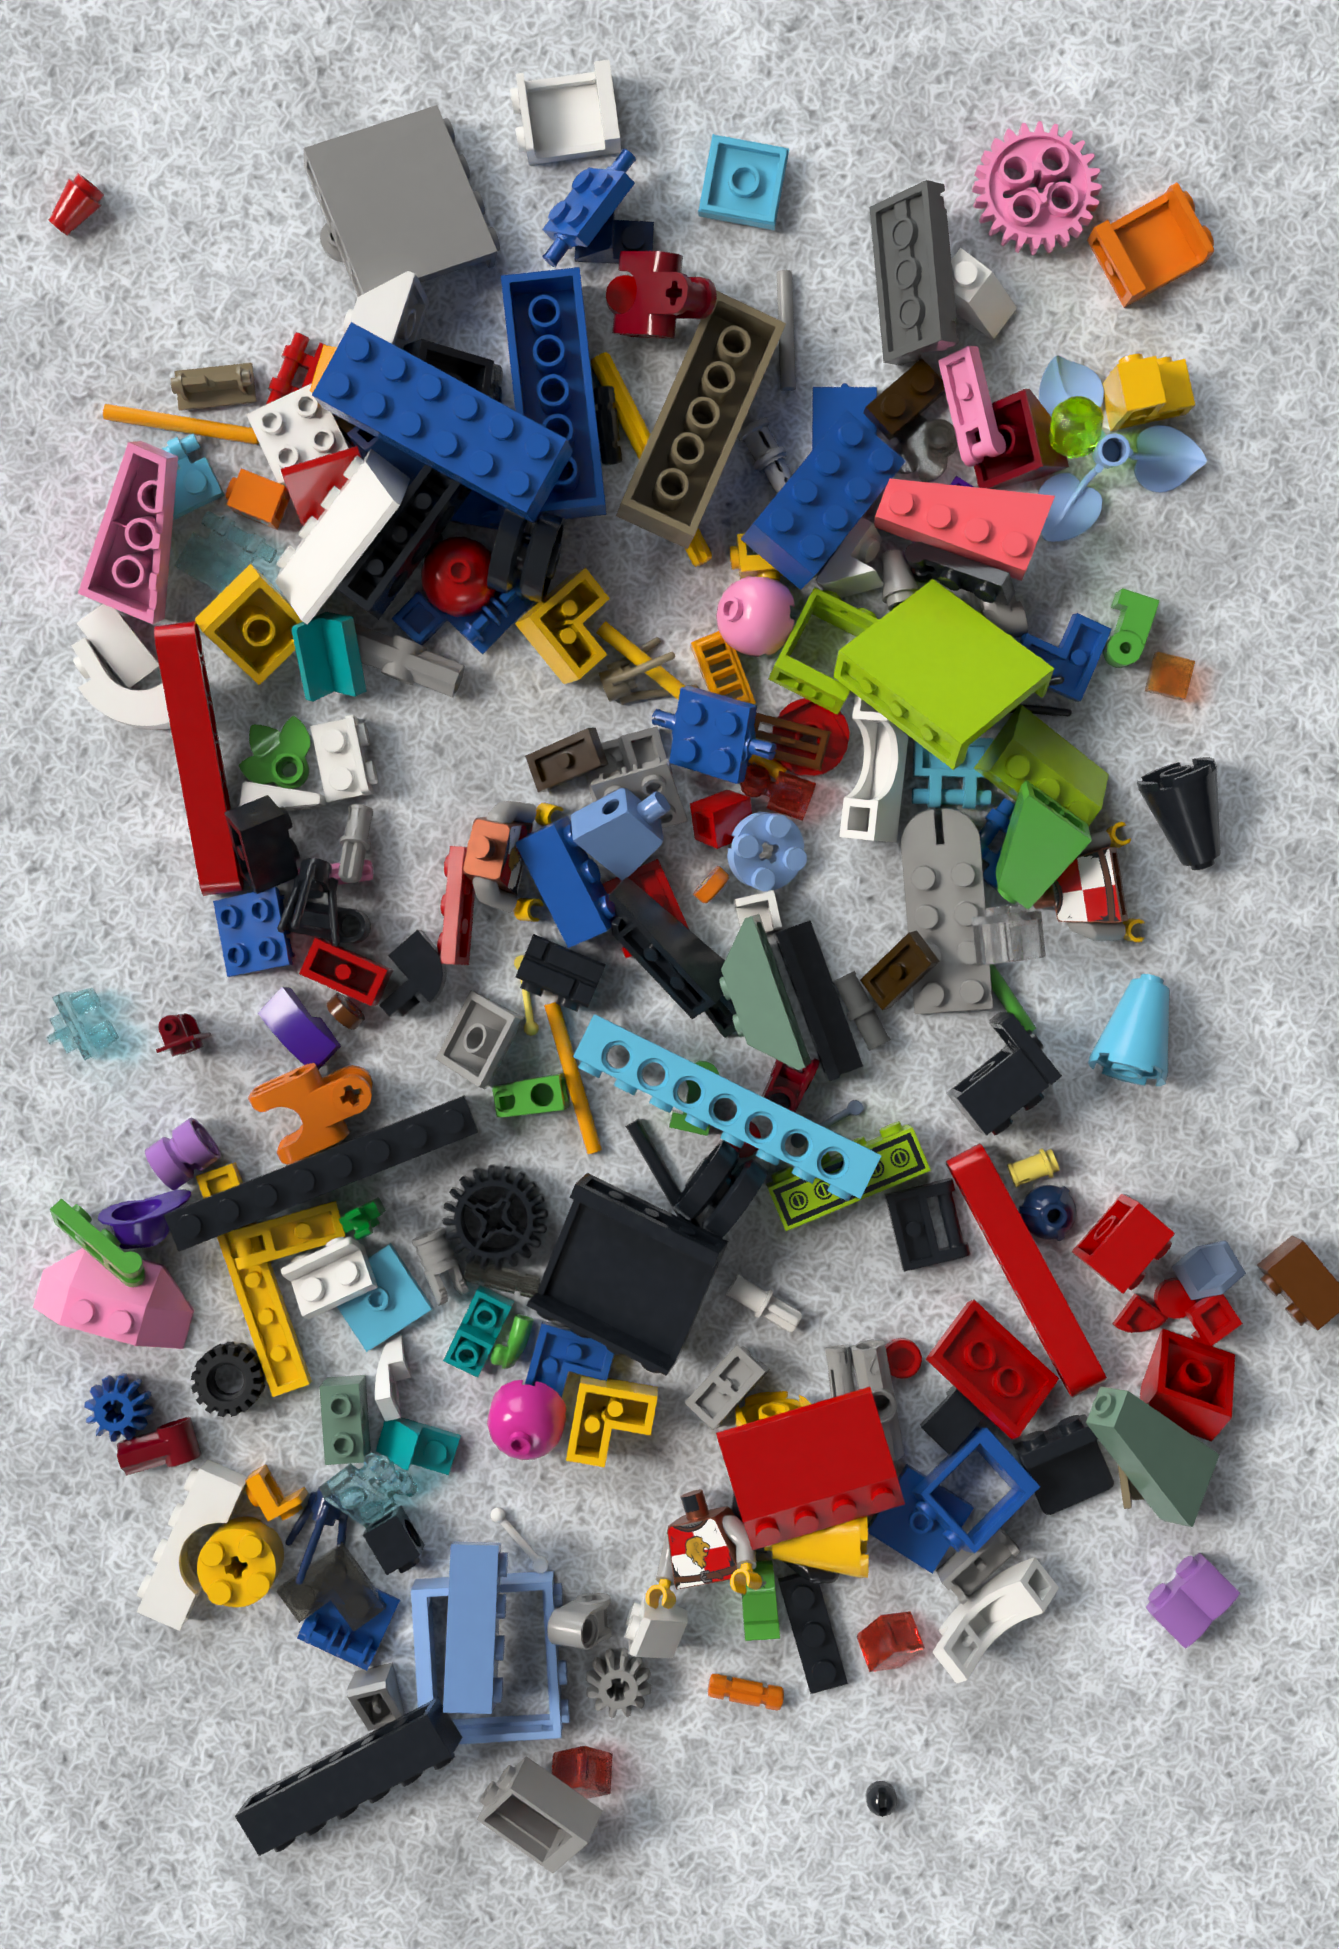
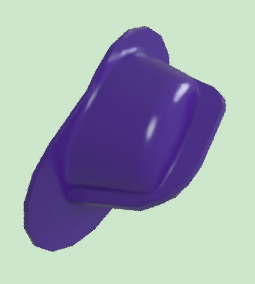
(142, 1221)

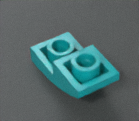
(478, 1331)

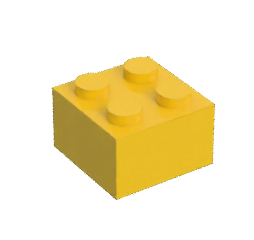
(251, 624)

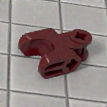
(662, 295)

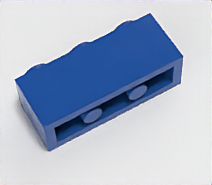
(567, 882)

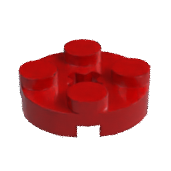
(810, 714)

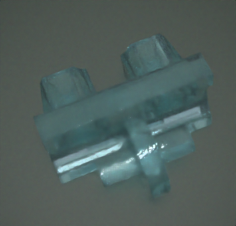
(73, 1009)

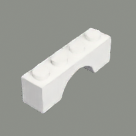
(875, 802)
(174, 1587)

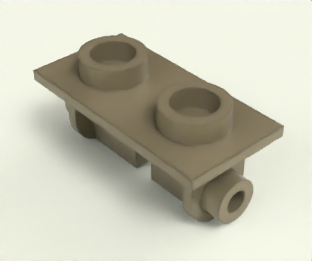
(214, 386)

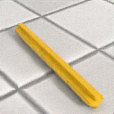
(639, 434)

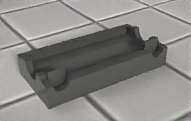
(913, 273)

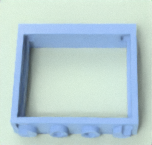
(493, 1728)

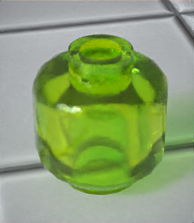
(1075, 427)

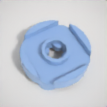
(787, 853)

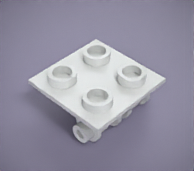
(295, 430)

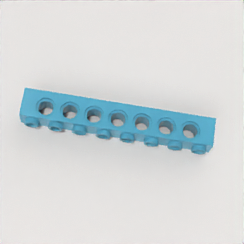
(857, 1160)

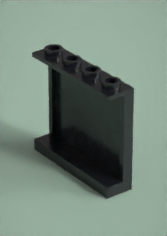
(628, 1274)

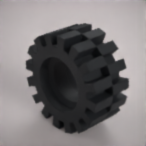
(206, 1385)

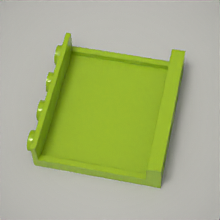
(940, 671)

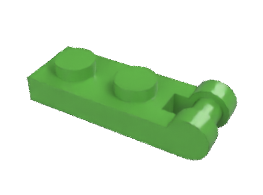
(99, 1244)

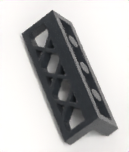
(818, 1000)

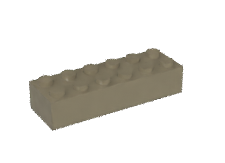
(700, 420)

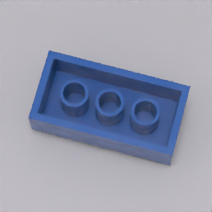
(823, 500)

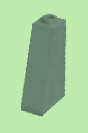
(1154, 1453)

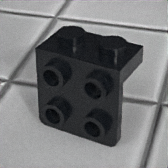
(1064, 1464)

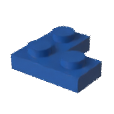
(1074, 657)
(563, 1351)

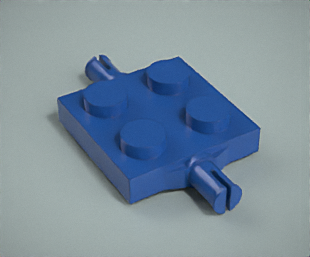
(587, 206)
(713, 734)

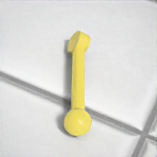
(531, 1027)

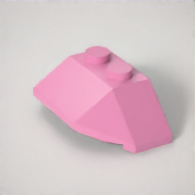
(91, 1299)

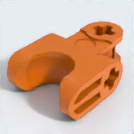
(319, 1103)

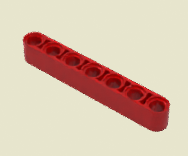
(198, 755)
(1026, 1270)

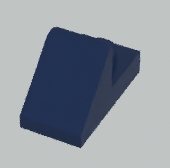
(614, 238)

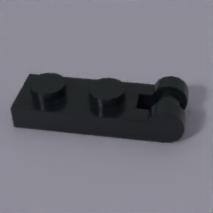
(959, 573)

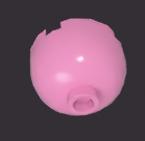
(755, 615)

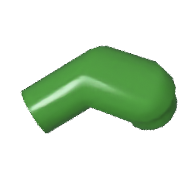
(517, 1342)

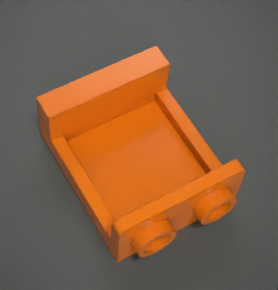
(1152, 245)

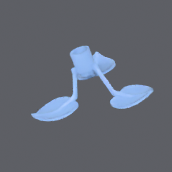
(1162, 455)

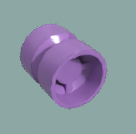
(178, 1157)

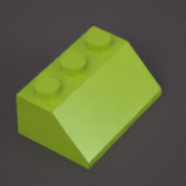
(1038, 754)

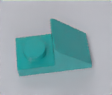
(418, 1444)

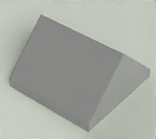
(479, 1039)

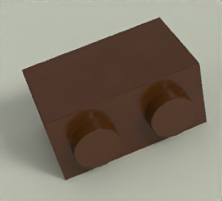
(1302, 1282)

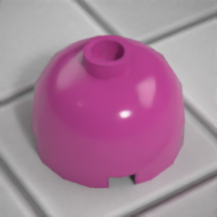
(526, 1419)

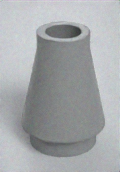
(897, 579)

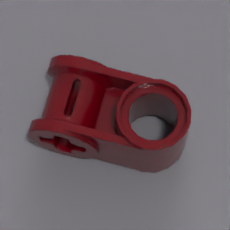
(790, 1082)

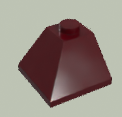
(1028, 449)

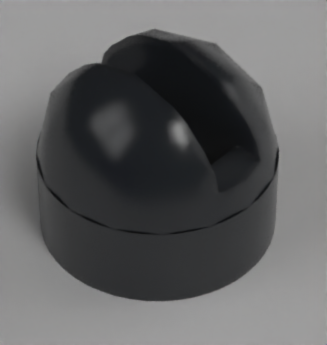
(873, 1798)

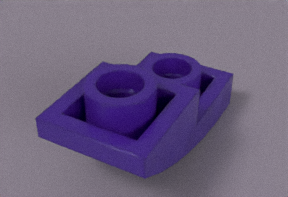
(297, 1030)

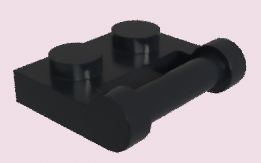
(915, 1229)

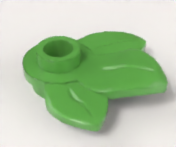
(275, 750)

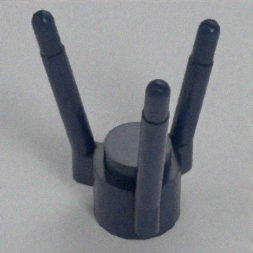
(323, 1514)

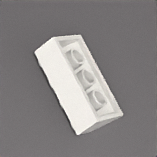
(341, 533)

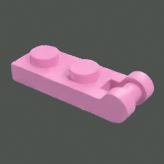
(970, 406)

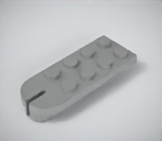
(941, 899)

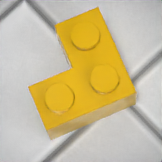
(1146, 391)
(558, 628)
(605, 1407)

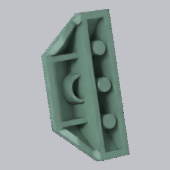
(761, 998)

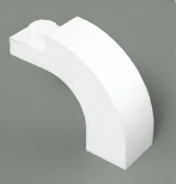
(132, 707)
(990, 1611)

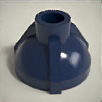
(1039, 1203)

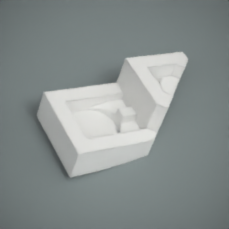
(391, 1369)

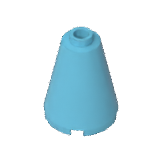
(1137, 1034)

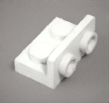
(343, 759)
(330, 1276)

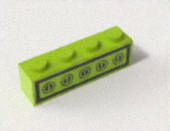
(802, 1201)

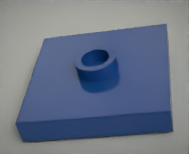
(911, 1532)

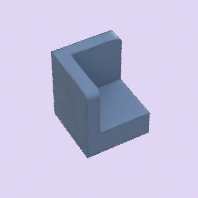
(1208, 1270)

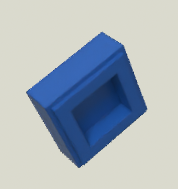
(419, 619)

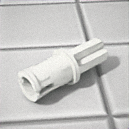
(764, 1304)

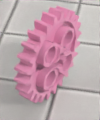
(1026, 156)

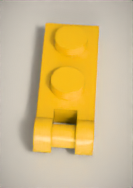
(287, 1234)

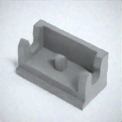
(726, 1386)
(967, 1570)

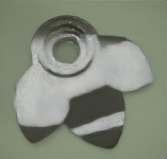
(920, 452)

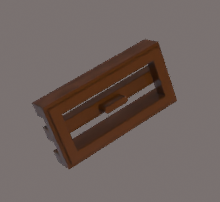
(797, 728)

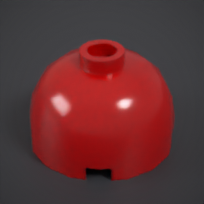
(457, 576)

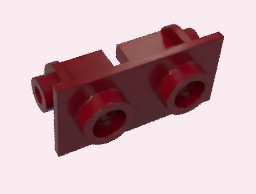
(180, 1034)

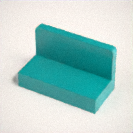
(329, 656)

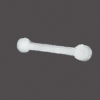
(540, 1563)

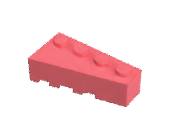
(968, 521)

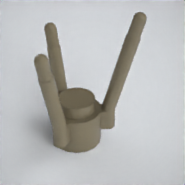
(620, 680)

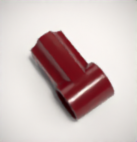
(169, 1444)

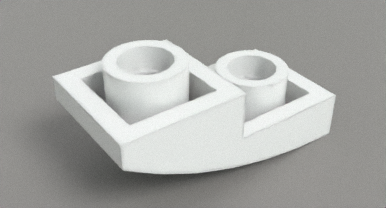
(118, 644)

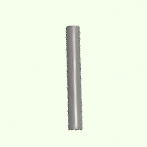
(786, 341)

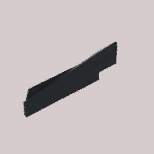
(671, 955)

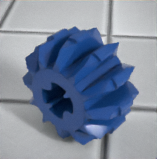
(105, 1401)

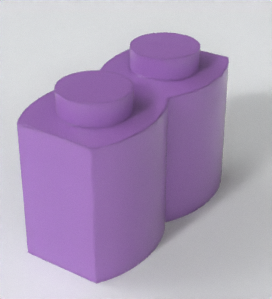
(1191, 1599)

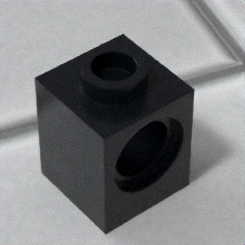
(394, 1541)

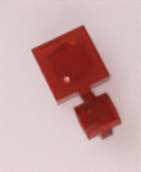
(787, 795)

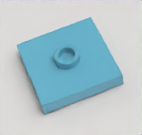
(743, 182)
(390, 1306)

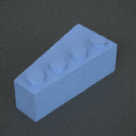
(473, 1628)

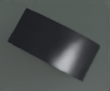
(952, 1420)

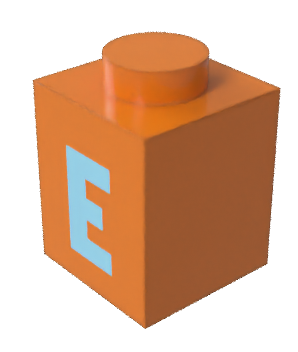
(257, 498)

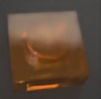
(1169, 676)

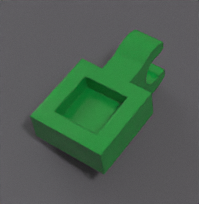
(363, 1218)

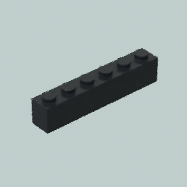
(349, 1777)

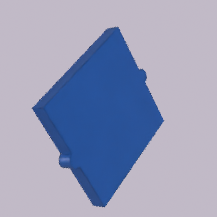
(831, 402)

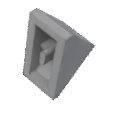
(376, 1696)

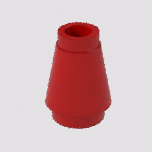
(75, 204)

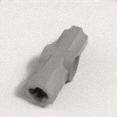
(408, 661)
(873, 1370)

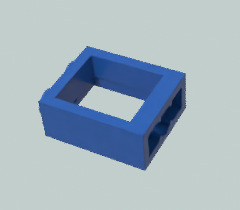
(1007, 1467)

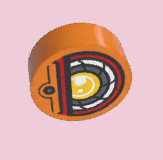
(711, 885)

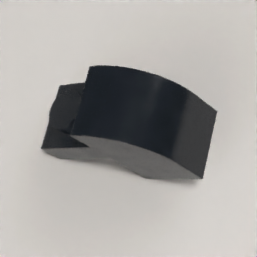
(425, 973)

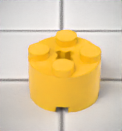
(227, 1580)

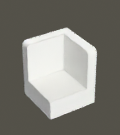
(762, 904)

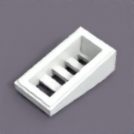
(285, 797)

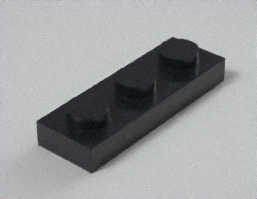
(812, 1633)

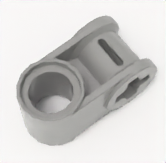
(580, 1622)

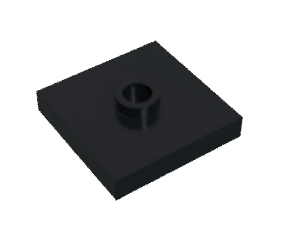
(1015, 1035)

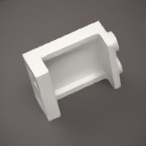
(567, 116)

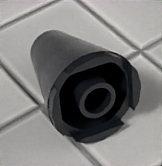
(1186, 809)

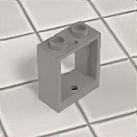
(528, 1829)

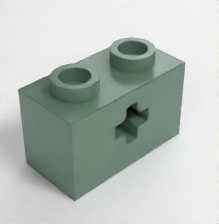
(345, 1419)

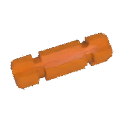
(745, 1692)

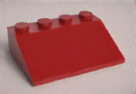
(810, 1468)

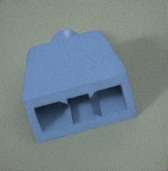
(620, 829)

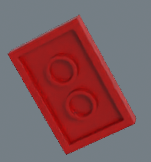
(992, 1369)

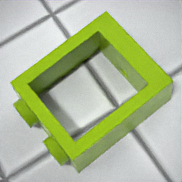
(804, 679)

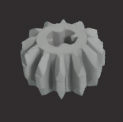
(618, 1698)

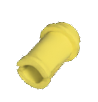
(1033, 1167)

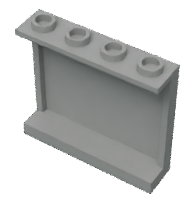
(400, 201)

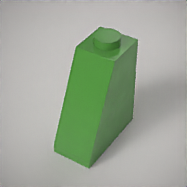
(1037, 846)

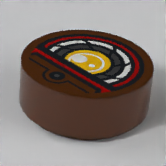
(345, 1011)

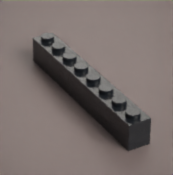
(320, 1173)

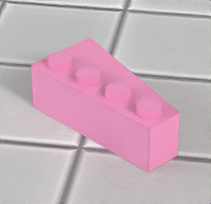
(134, 538)

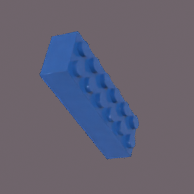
(555, 379)
(442, 422)

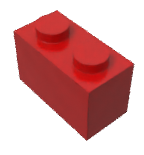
(346, 971)

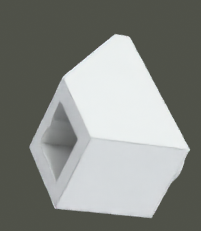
(655, 1631)

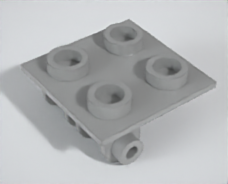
(642, 783)

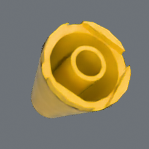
(832, 1549)

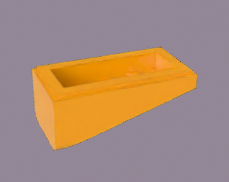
(711, 641)

